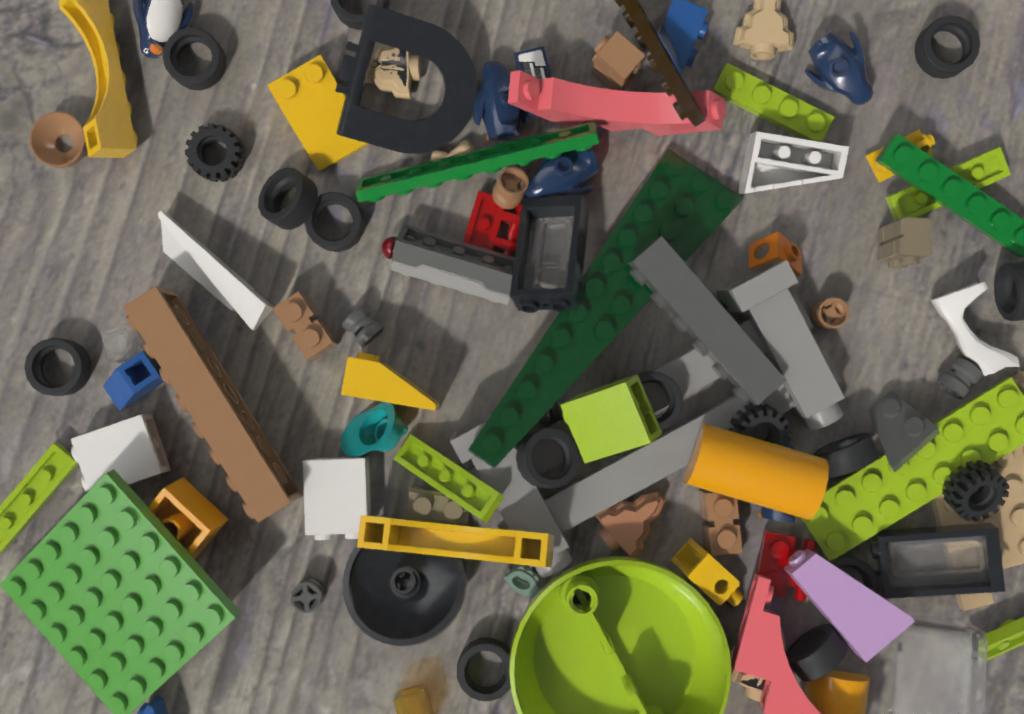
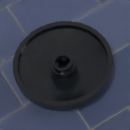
(403, 594)

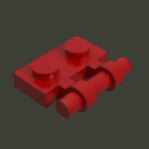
(485, 225)
(774, 556)

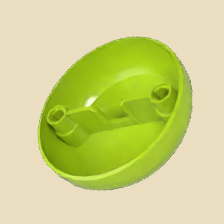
(629, 649)

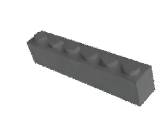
(706, 321)

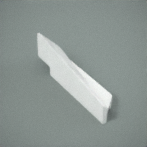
(212, 272)

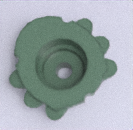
(523, 580)

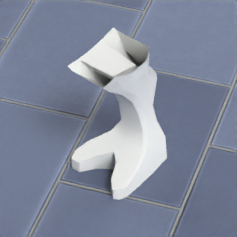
(951, 309)

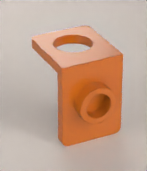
(779, 249)

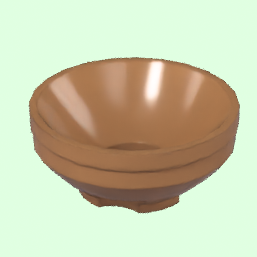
(46, 136)

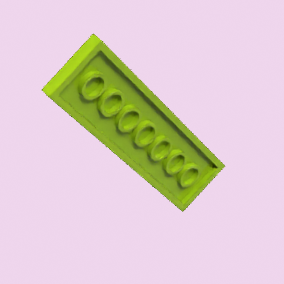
(878, 497)

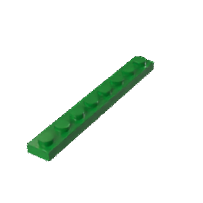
(487, 160)

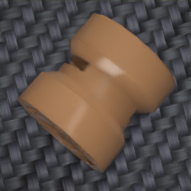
(510, 187)
(836, 313)

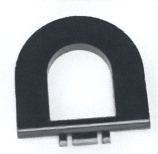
(417, 38)

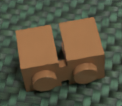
(616, 62)
(311, 337)
(725, 534)

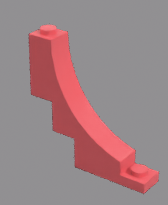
(611, 109)
(762, 654)

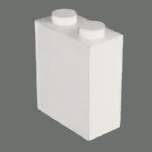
(127, 447)
(336, 495)

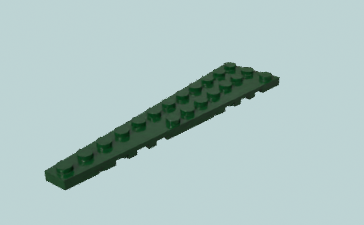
(673, 203)

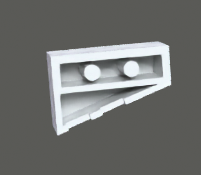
(787, 161)

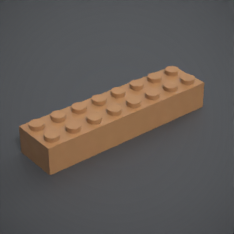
(212, 402)

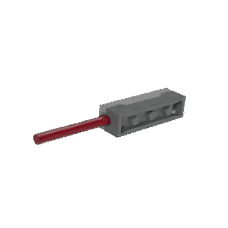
(450, 263)

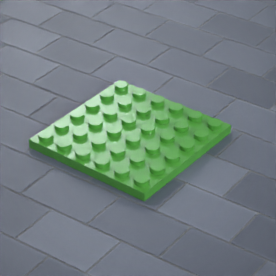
(119, 595)

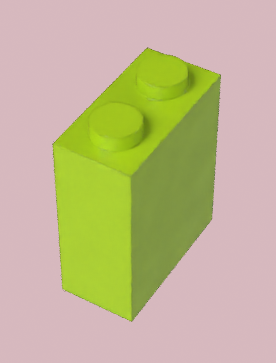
(611, 419)

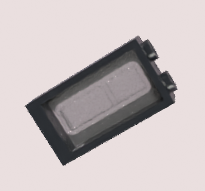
(550, 254)
(938, 560)

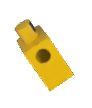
(708, 574)

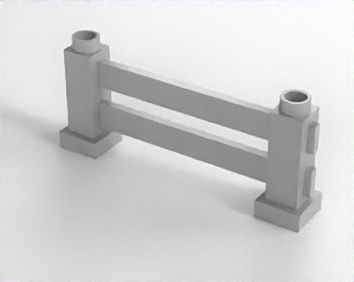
(776, 326)

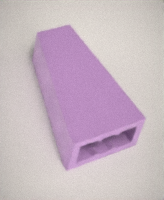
(854, 610)

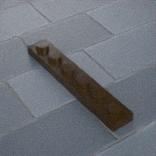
(661, 61)

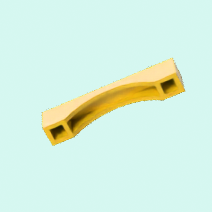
(109, 127)
(456, 541)

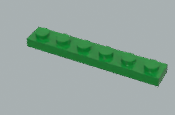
(953, 193)

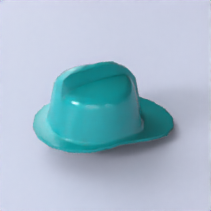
(373, 430)

